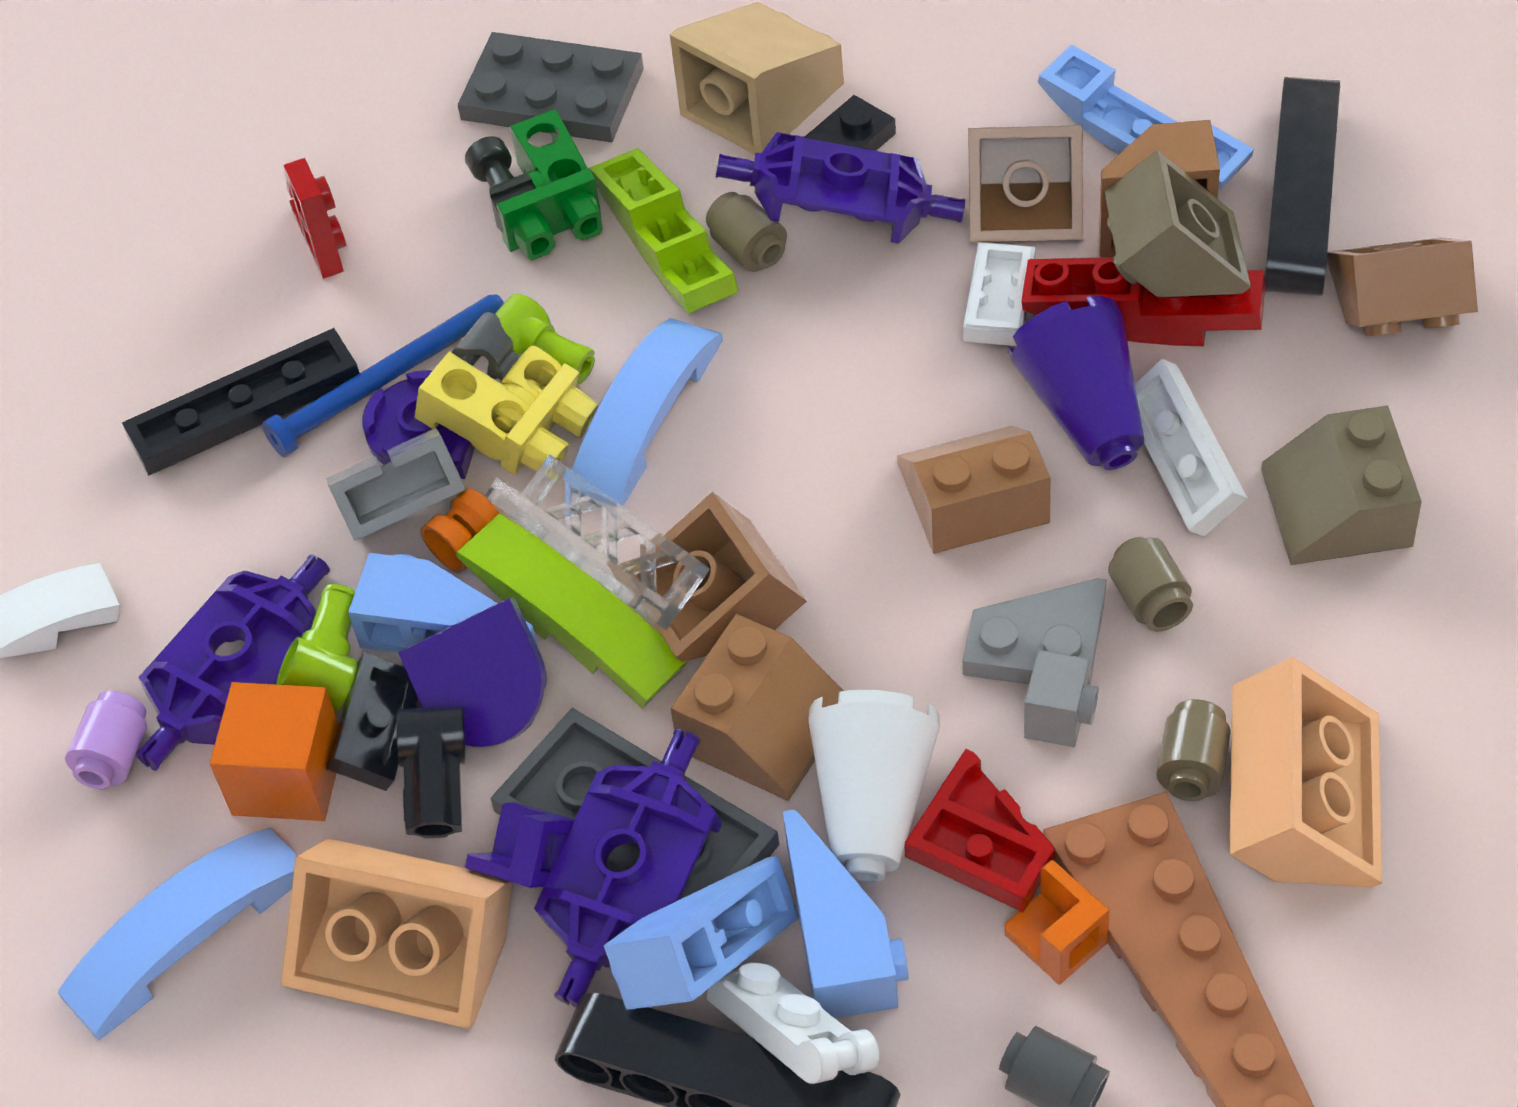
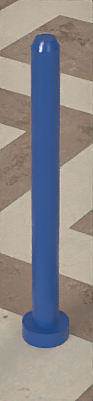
(283, 433)

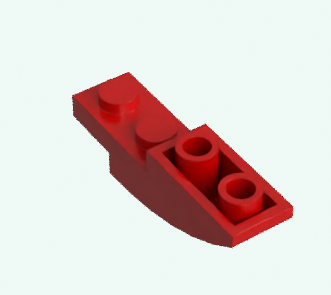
(1146, 316)

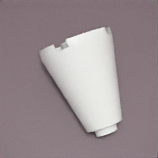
(870, 774)

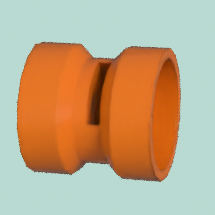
(450, 532)

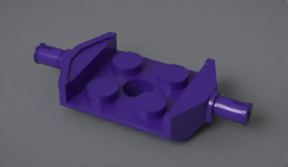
(841, 181)
(193, 683)
(624, 806)

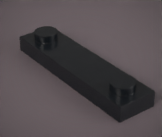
(240, 401)

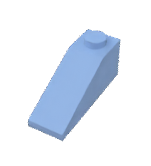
(408, 601)
(842, 929)
(701, 937)

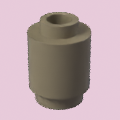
(746, 231)
(1151, 583)
(1194, 750)

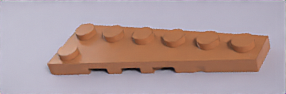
(1181, 949)

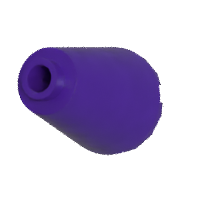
(1084, 377)

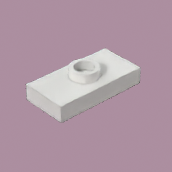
(996, 294)

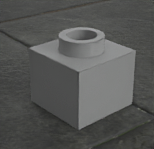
(1058, 699)

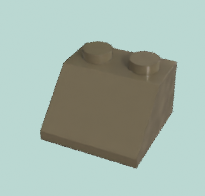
(1174, 233)
(1343, 488)

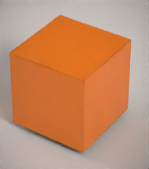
(276, 751)

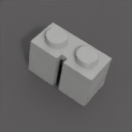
(379, 495)

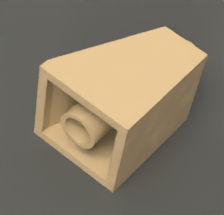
(753, 73)

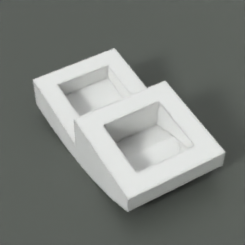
(52, 604)

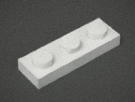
(1186, 450)

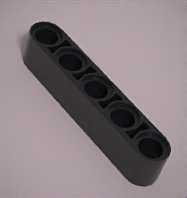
(1302, 186)
(695, 1063)

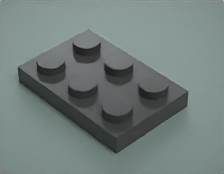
(534, 75)

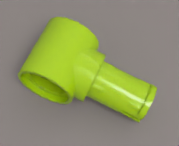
(530, 325)
(323, 652)

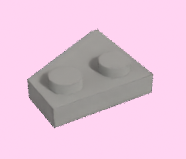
(1010, 633)

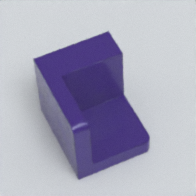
(523, 845)

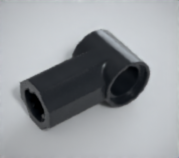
(431, 753)

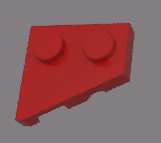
(310, 206)
(980, 837)

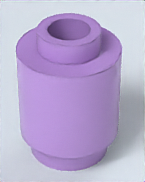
(107, 740)

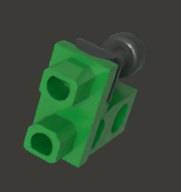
(548, 197)

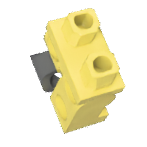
(510, 417)

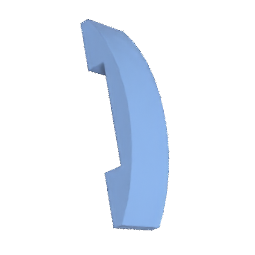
(1114, 117)
(638, 403)
(171, 922)

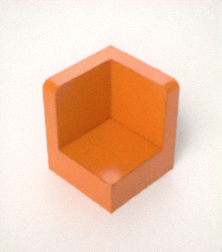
(1060, 925)

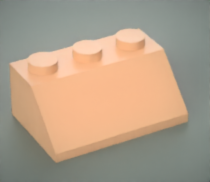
(1305, 779)
(394, 931)

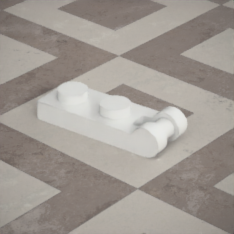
(792, 1024)

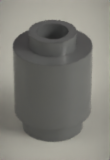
(1052, 1071)

